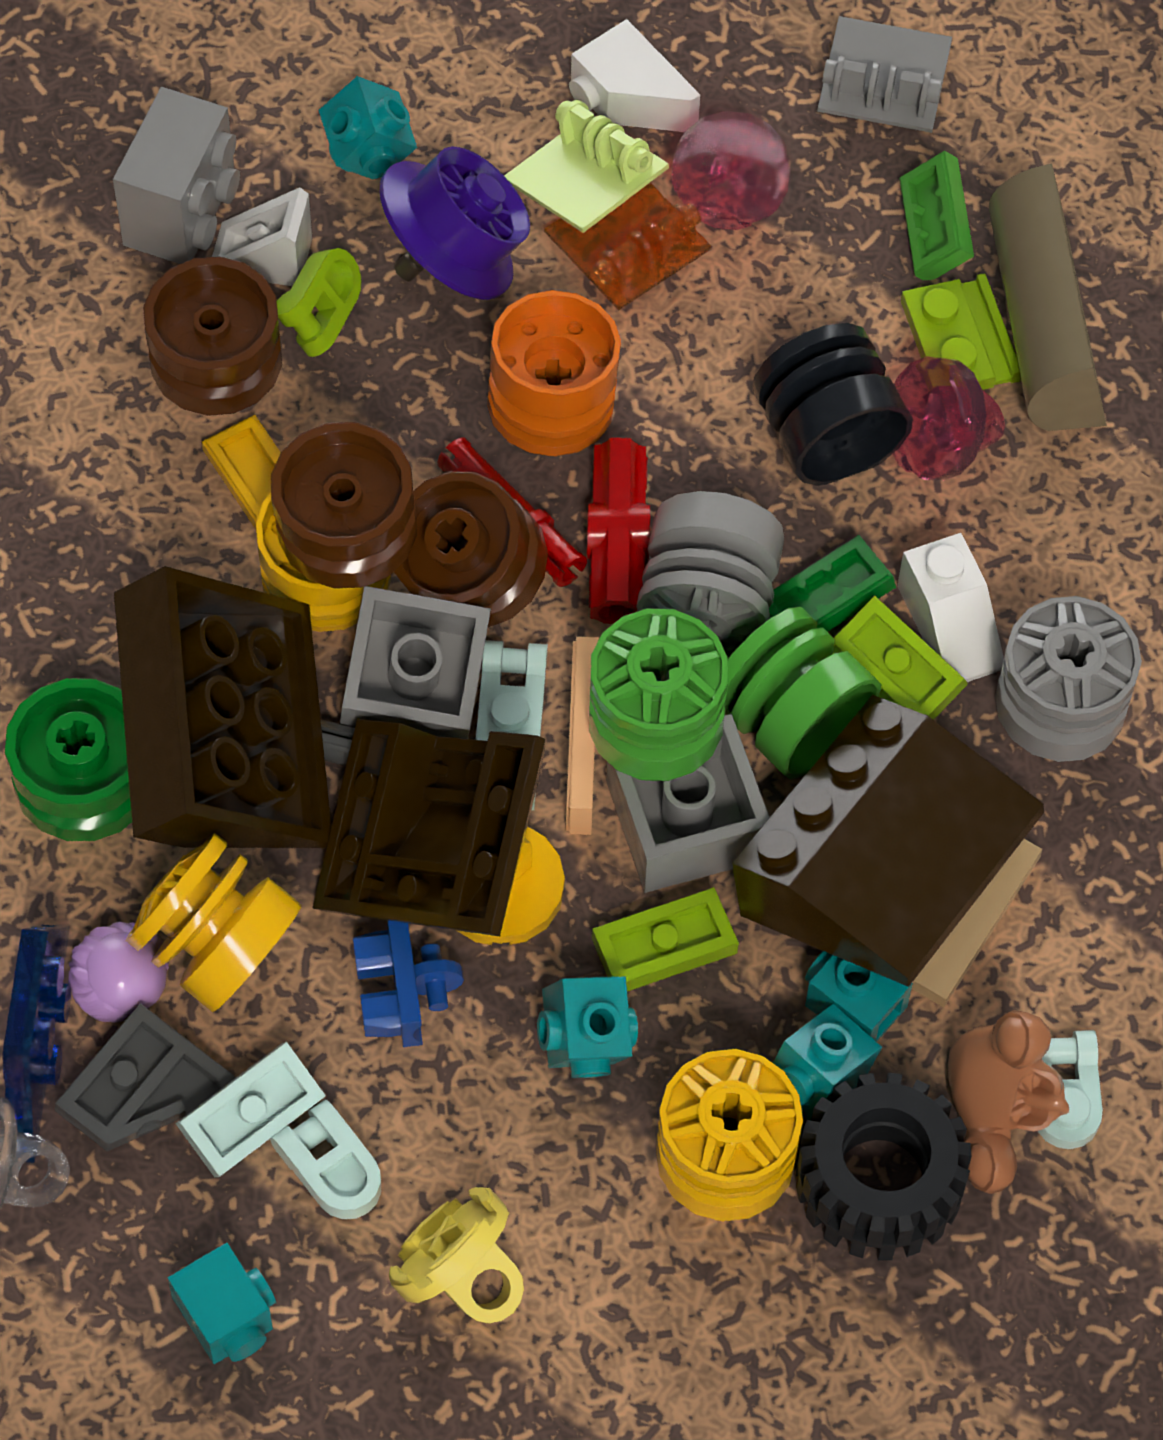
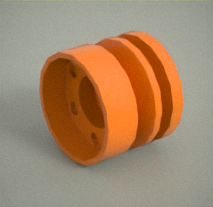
(553, 372)

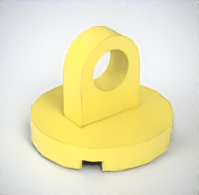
(455, 1248)

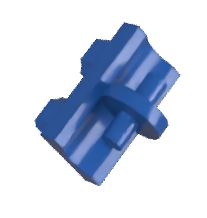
(398, 1010)

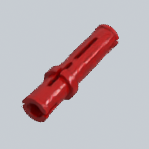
(560, 552)

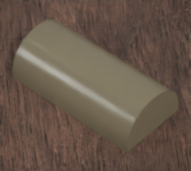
(1045, 303)

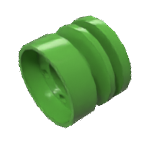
(794, 690)
(649, 724)

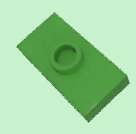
(936, 216)

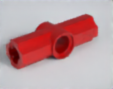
(617, 529)

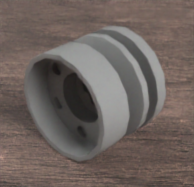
(713, 562)
(1067, 678)

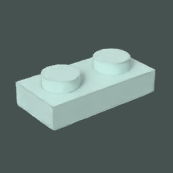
(250, 1109)

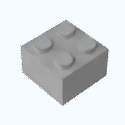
(176, 177)
(415, 662)
(691, 822)

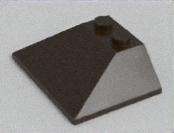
(429, 827)

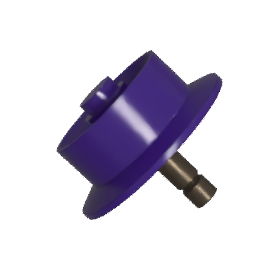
(455, 221)

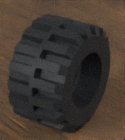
(875, 1216)

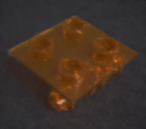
(633, 245)

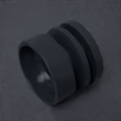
(832, 403)

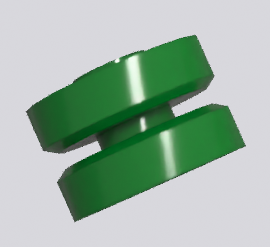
(71, 759)

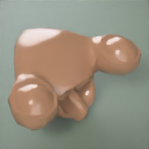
(1003, 1087)

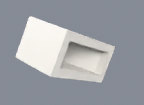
(632, 82)
(952, 606)

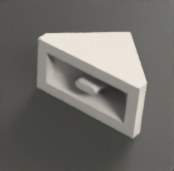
(270, 237)

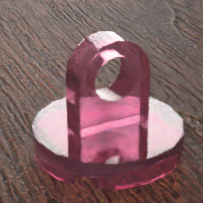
(731, 169)
(949, 418)

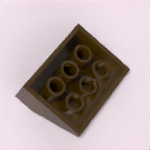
(220, 714)
(884, 843)

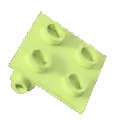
(586, 167)

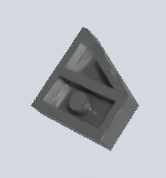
(140, 1082)

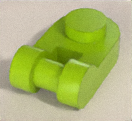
(332, 285)

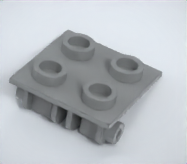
(884, 74)

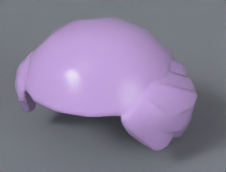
(112, 976)

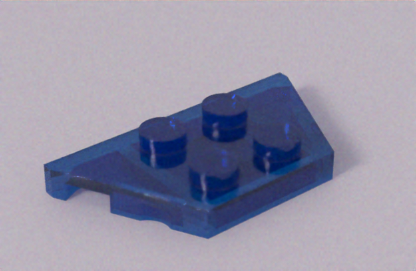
(35, 1007)

